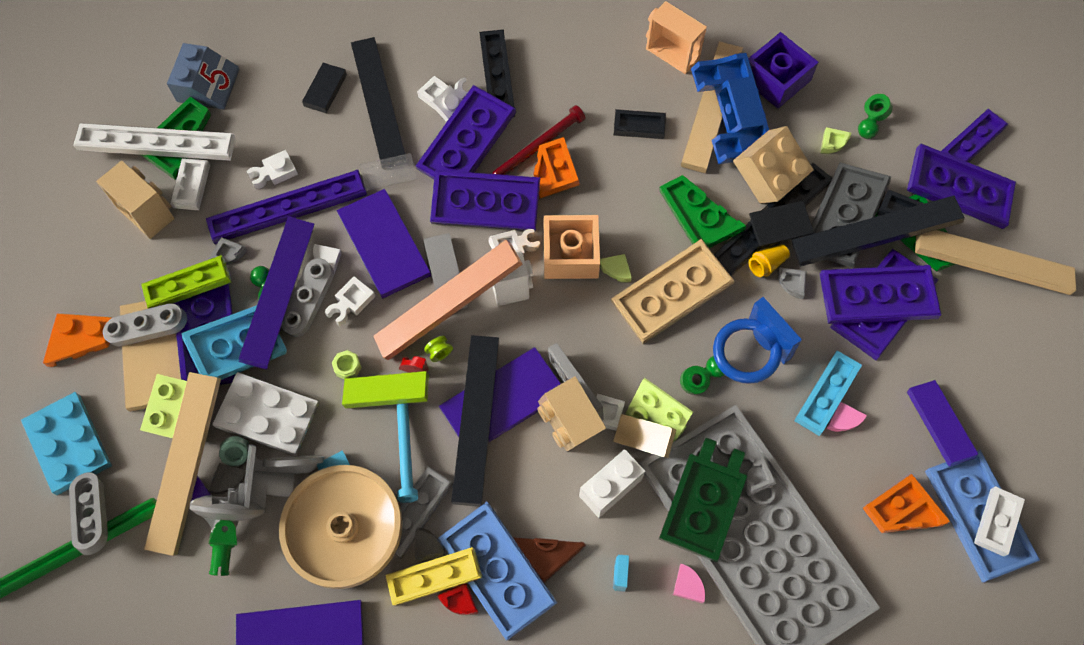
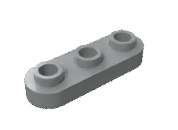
(307, 308)
(154, 325)
(88, 532)

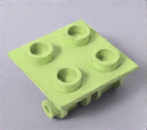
(164, 406)
(659, 407)

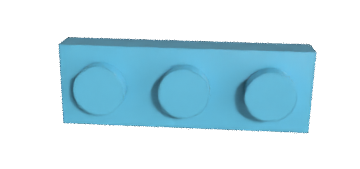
(828, 393)

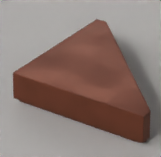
(548, 554)

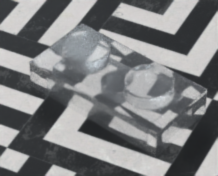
(388, 171)

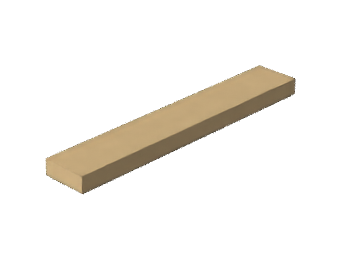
(706, 122)
(997, 261)
(182, 464)

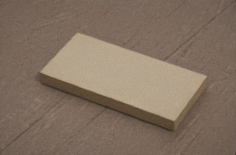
(672, 291)
(146, 360)

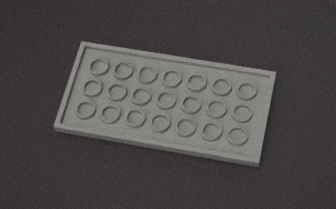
(777, 557)

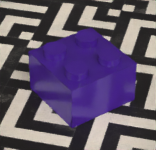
(781, 69)

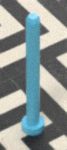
(407, 493)

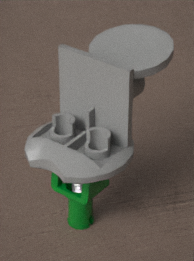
(262, 479)

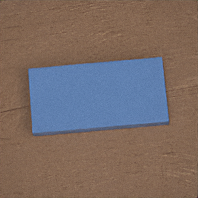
(964, 494)
(509, 583)

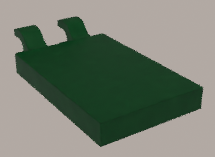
(704, 503)

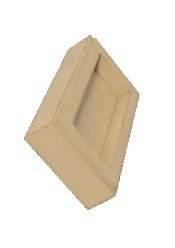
(644, 435)

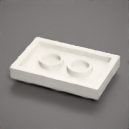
(266, 414)

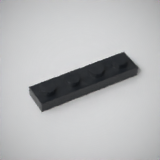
(496, 65)

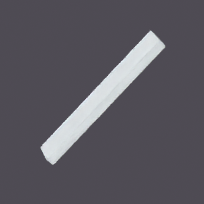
(154, 141)

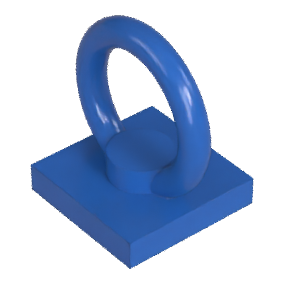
(770, 332)

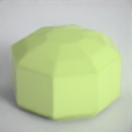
(346, 364)

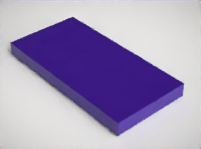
(467, 134)
(975, 188)
(485, 200)
(383, 243)
(880, 294)
(200, 311)
(875, 336)
(515, 397)
(305, 625)

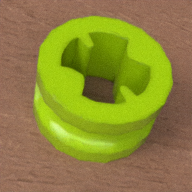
(438, 348)

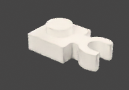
(449, 100)
(275, 168)
(519, 243)
(351, 298)

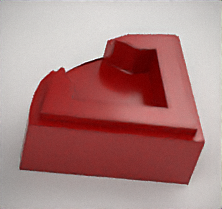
(417, 364)
(458, 600)

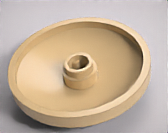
(340, 527)

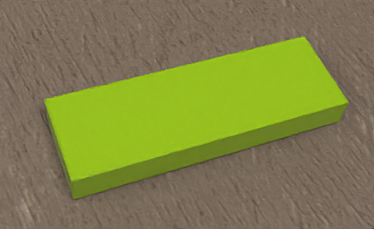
(186, 282)
(385, 389)

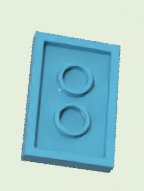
(218, 345)
(65, 442)

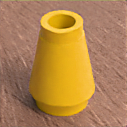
(768, 260)

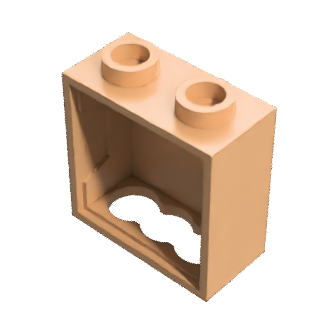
(675, 37)

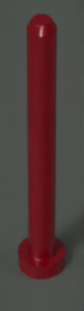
(576, 115)

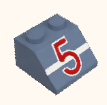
(203, 76)

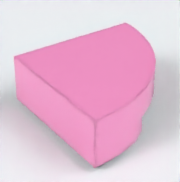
(845, 418)
(689, 585)

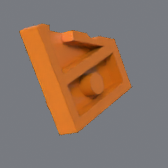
(555, 168)
(75, 337)
(905, 508)

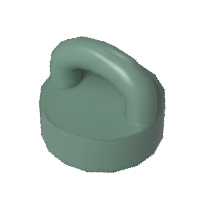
(234, 451)

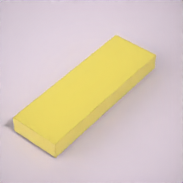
(433, 576)

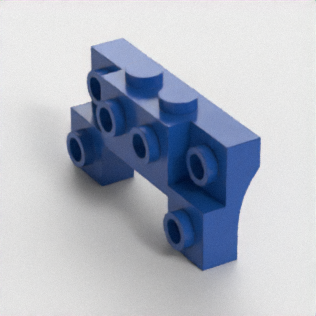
(738, 103)

